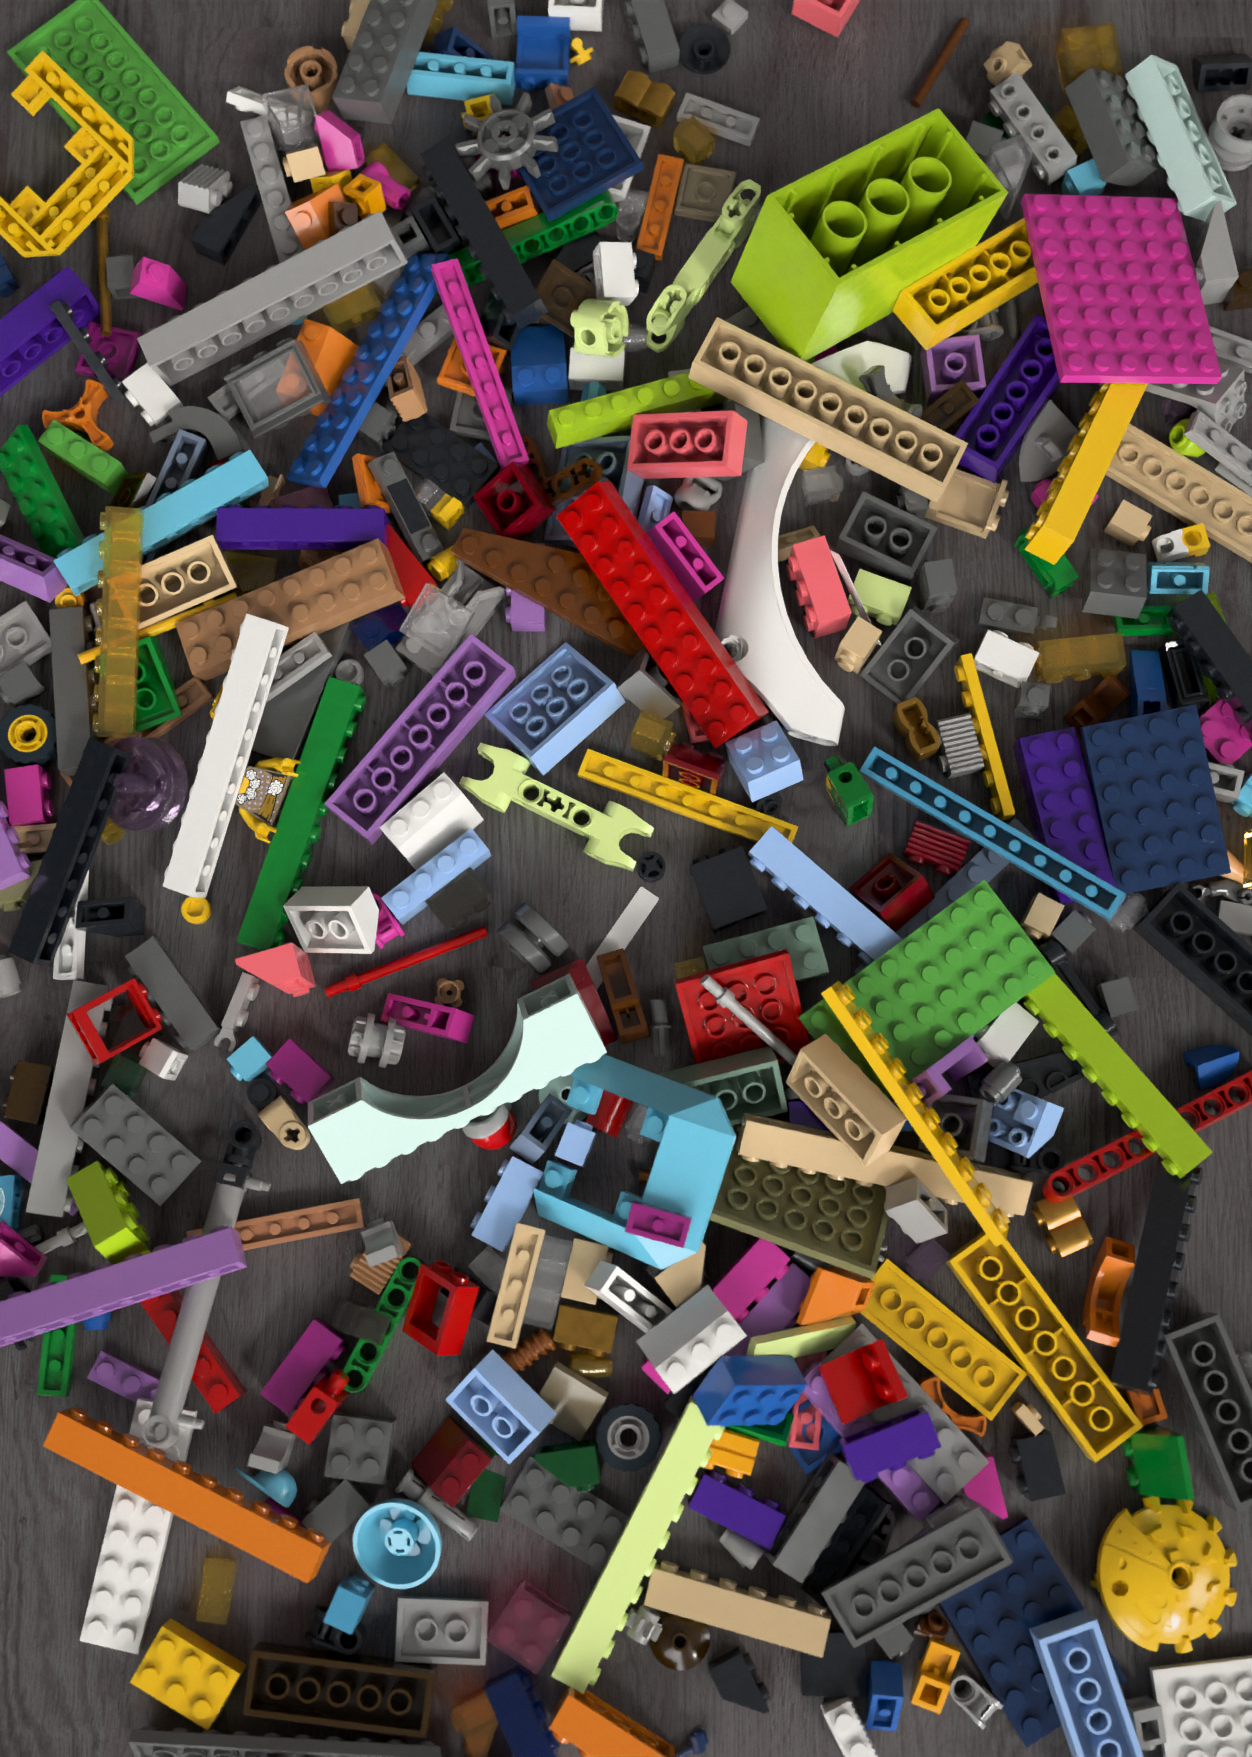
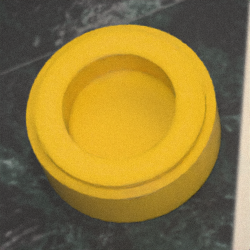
(196, 910)

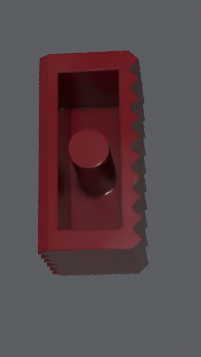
(936, 847)

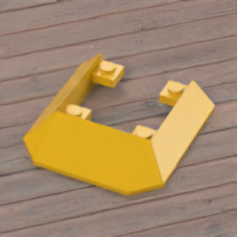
(105, 169)

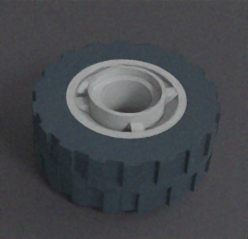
(628, 1456)

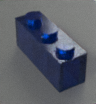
(521, 1715)

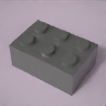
(885, 538)

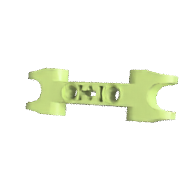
(702, 266)
(510, 784)

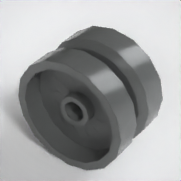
(530, 941)

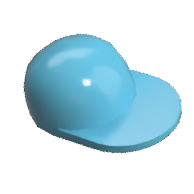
(278, 1486)

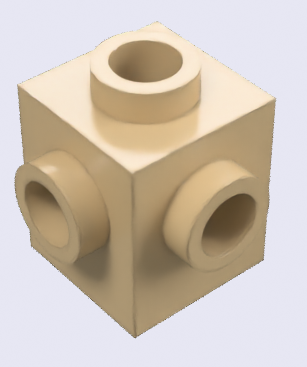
(1005, 62)

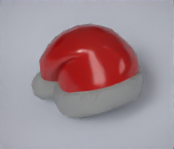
(492, 1129)

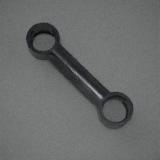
(1058, 961)

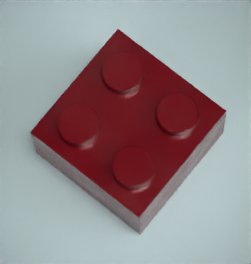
(514, 502)

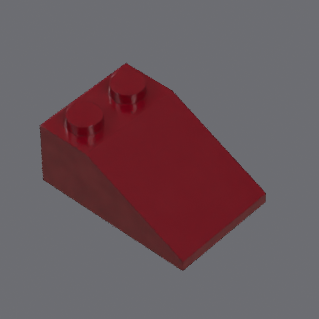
(694, 768)
(588, 992)

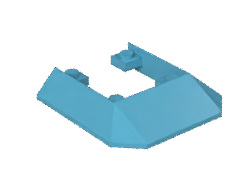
(685, 1173)

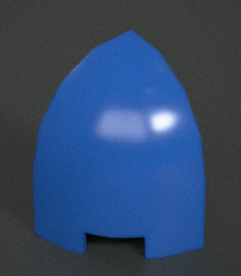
(1211, 1064)

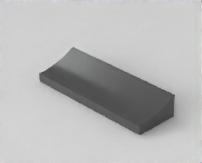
(292, 712)

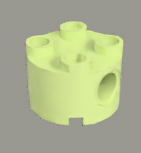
(600, 327)

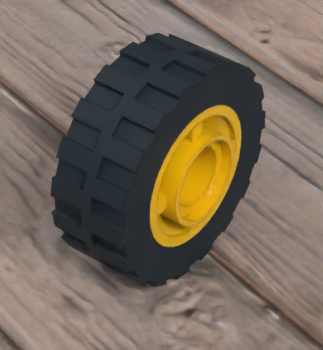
(16, 728)

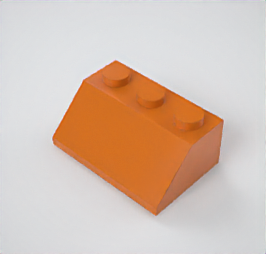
(329, 353)

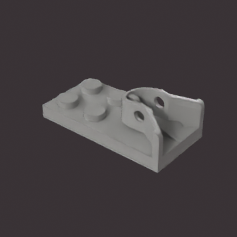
(473, 593)

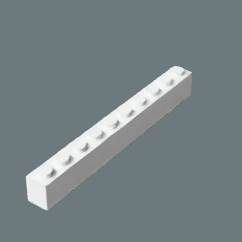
(225, 756)

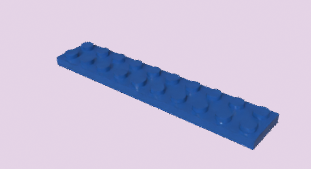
(367, 373)

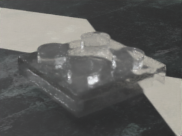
(437, 621)

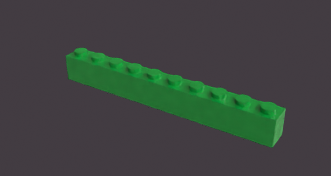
(302, 814)

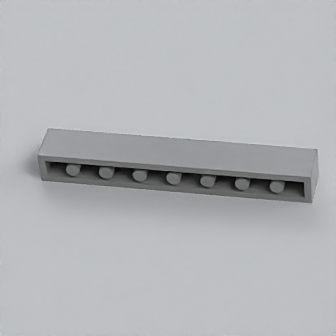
(66, 1102)

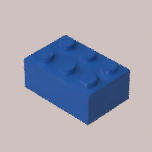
(749, 1390)

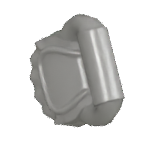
(695, 498)

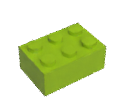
(108, 1213)

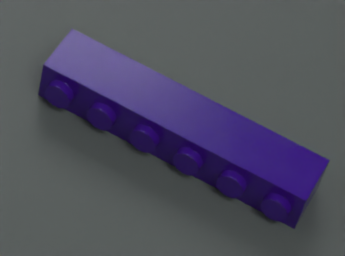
(299, 527)

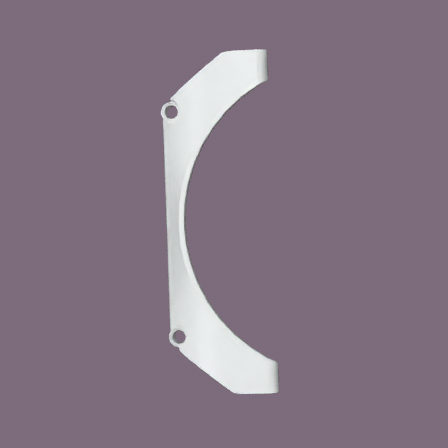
(752, 604)

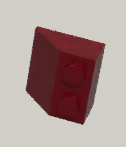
(892, 891)
(451, 1461)

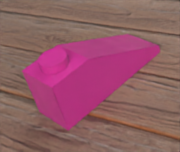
(428, 1017)

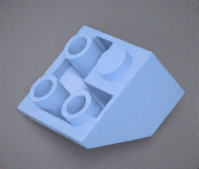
(1023, 1122)

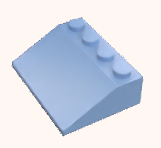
(555, 708)

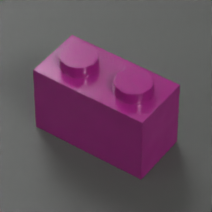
(299, 1072)

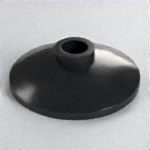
(705, 40)

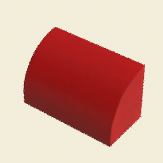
(610, 1114)

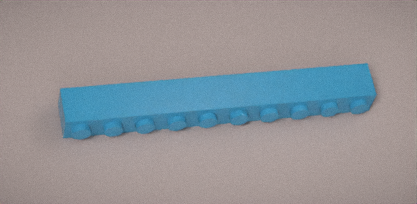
(993, 834)

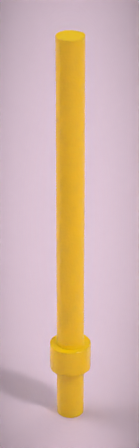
(162, 626)

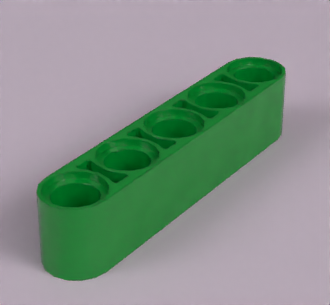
(358, 1360)

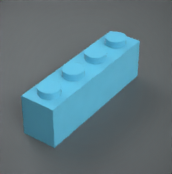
(461, 77)

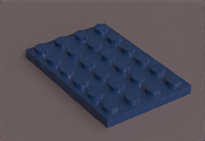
(1155, 799)
(996, 1625)

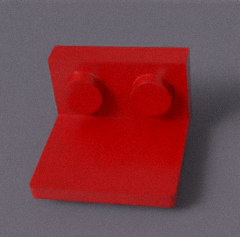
(862, 1381)

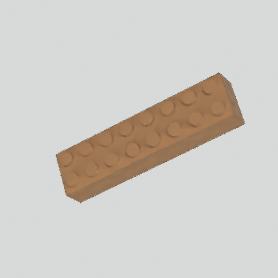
(304, 602)

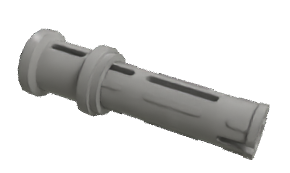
(421, 1493)

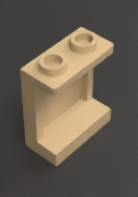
(969, 504)

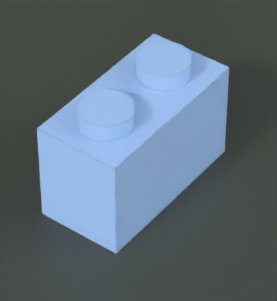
(576, 1143)

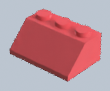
(283, 967)

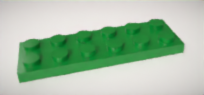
(38, 494)

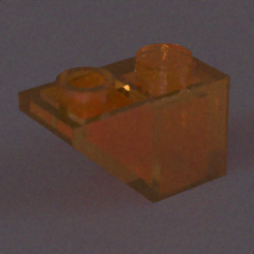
(477, 1722)

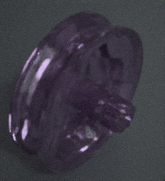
(158, 784)

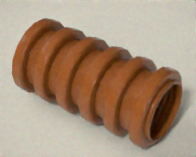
(529, 1350)

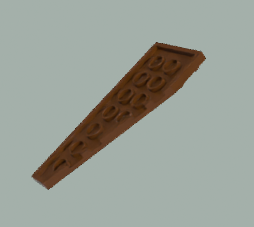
(552, 579)

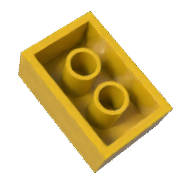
(188, 1674)

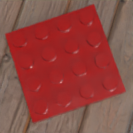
(761, 986)

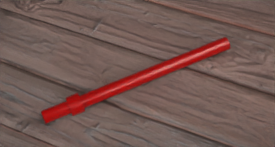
(354, 981)

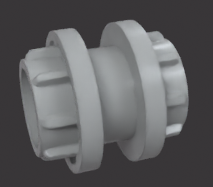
(376, 1040)

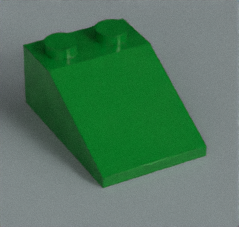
(155, 688)
(1158, 1463)

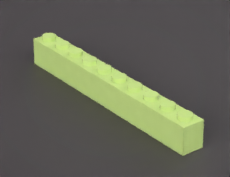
(635, 1550)

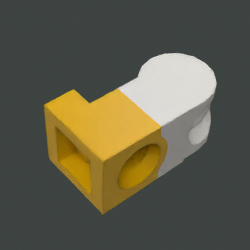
(1181, 543)

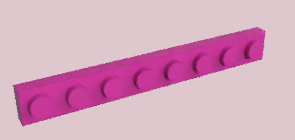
(479, 363)

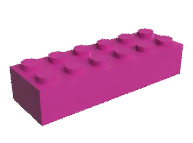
(740, 1285)

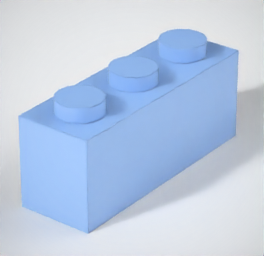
(506, 1203)

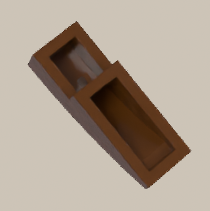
(622, 996)

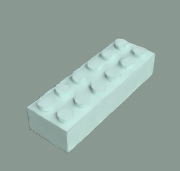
(1179, 137)

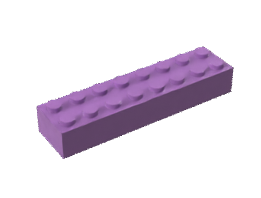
(421, 738)

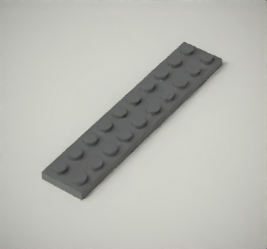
(211, 1743)

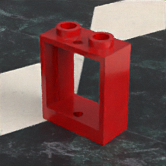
(89, 1034)
(457, 1314)

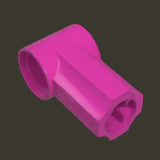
(394, 193)

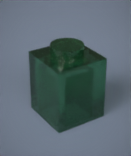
(125, 1075)

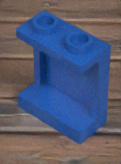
(542, 52)

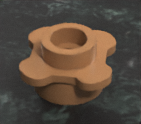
(444, 986)

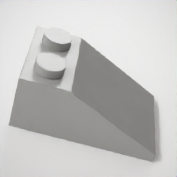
(1214, 258)

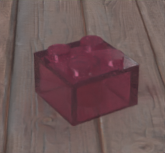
(529, 1626)

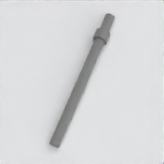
(726, 998)

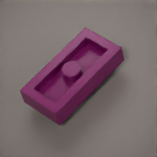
(658, 1224)

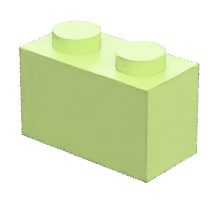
(880, 597)

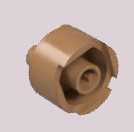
(317, 70)

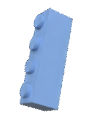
(410, 895)

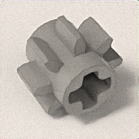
(643, 1624)

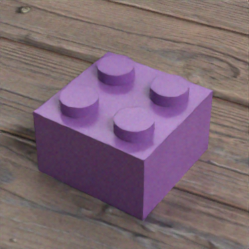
(951, 362)

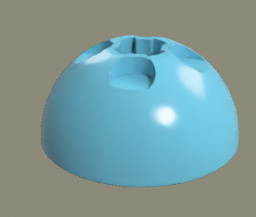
(397, 1543)

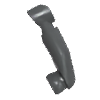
(1225, 888)

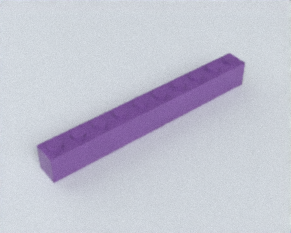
(120, 1284)

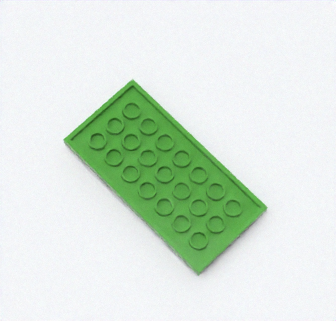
(125, 85)
(939, 984)

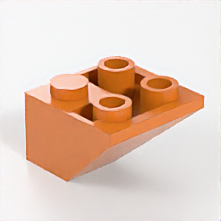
(834, 1295)

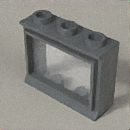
(277, 387)

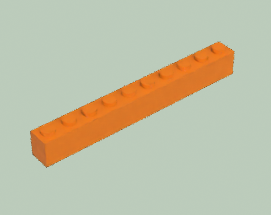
(188, 1494)

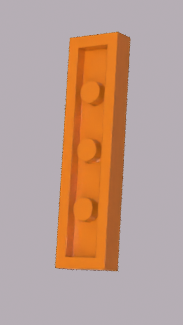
(660, 205)

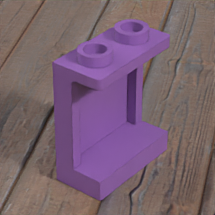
(957, 1063)

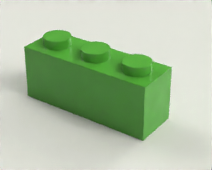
(83, 457)

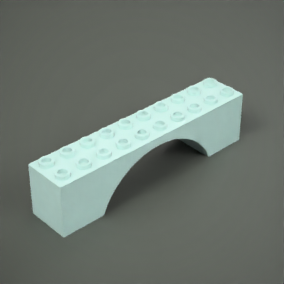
(369, 1126)

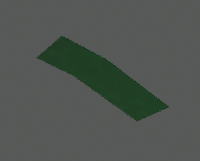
(486, 1493)

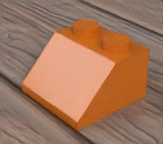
(311, 215)

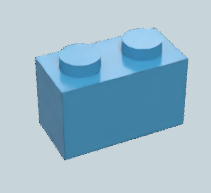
(349, 1603)

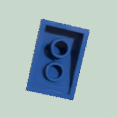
(539, 366)

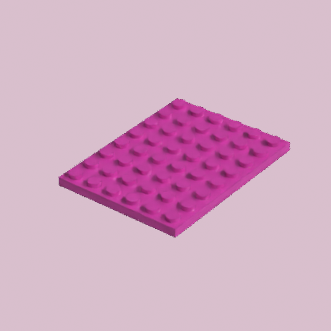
(1119, 290)

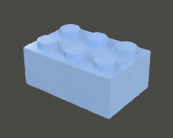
(501, 1406)

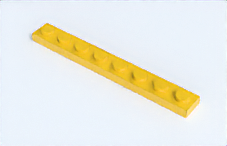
(680, 798)

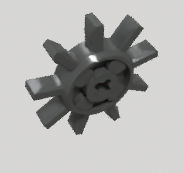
(507, 140)

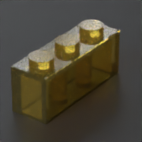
(1080, 657)

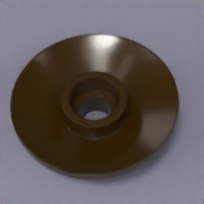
(683, 1656)

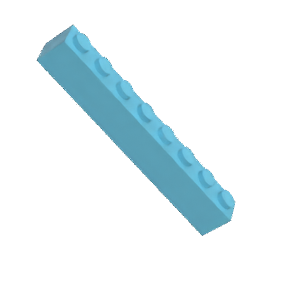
(172, 516)

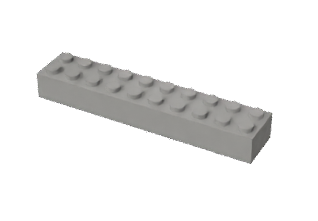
(272, 299)

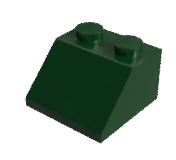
(572, 1463)

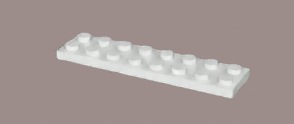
(131, 1554)

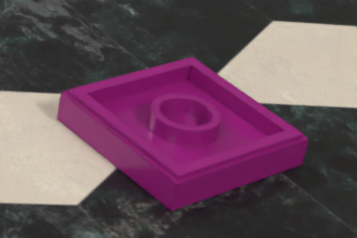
(119, 351)

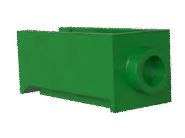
(1053, 577)

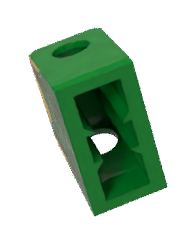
(848, 791)

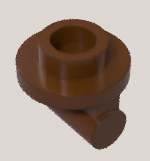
(931, 1625)

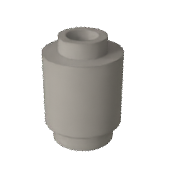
(8, 977)

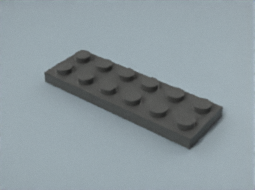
(917, 1575)

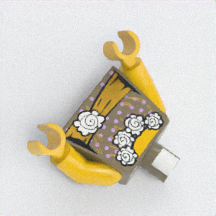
(265, 793)

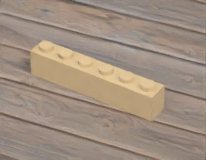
(738, 1609)

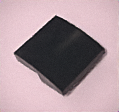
(838, 1672)

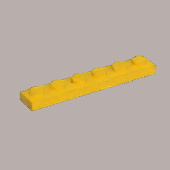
(994, 774)

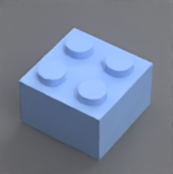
(764, 761)

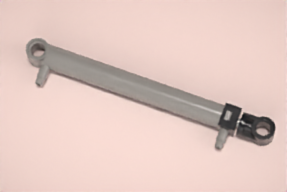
(231, 1181)

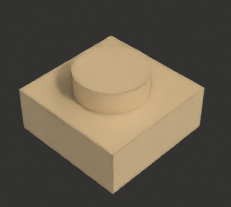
(1028, 1417)

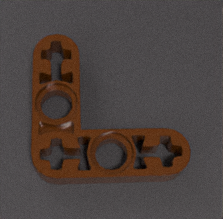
(553, 482)

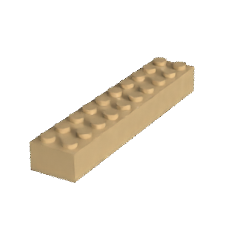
(827, 410)

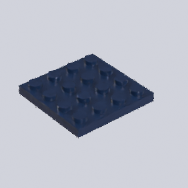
(589, 156)

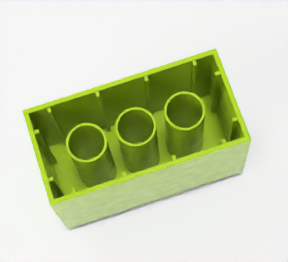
(862, 230)

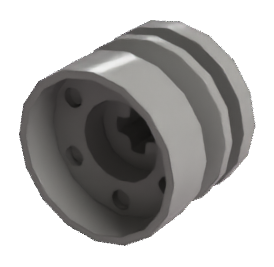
(1232, 133)

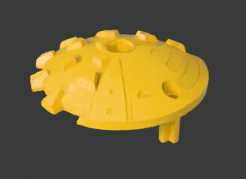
(1137, 1574)

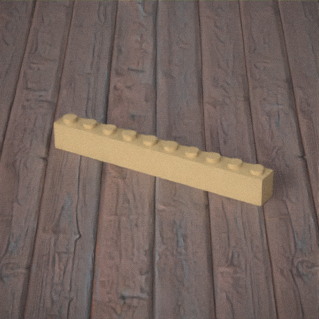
(823, 1152)

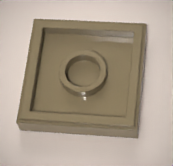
(703, 192)
(572, 1399)

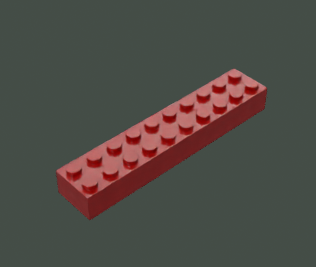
(662, 613)

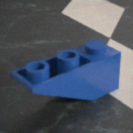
(1145, 683)

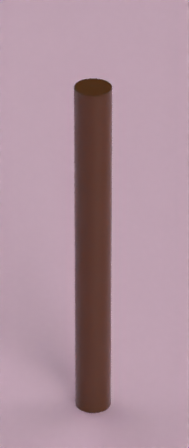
(940, 62)

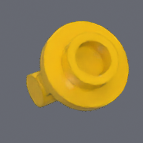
(581, 55)
(68, 599)

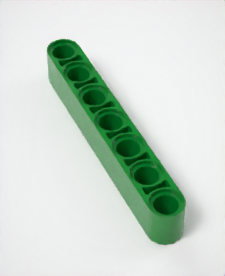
(540, 236)

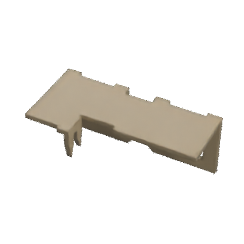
(270, 492)

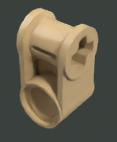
(282, 1120)

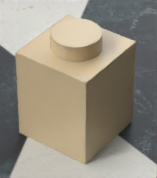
(1129, 524)
(1041, 917)

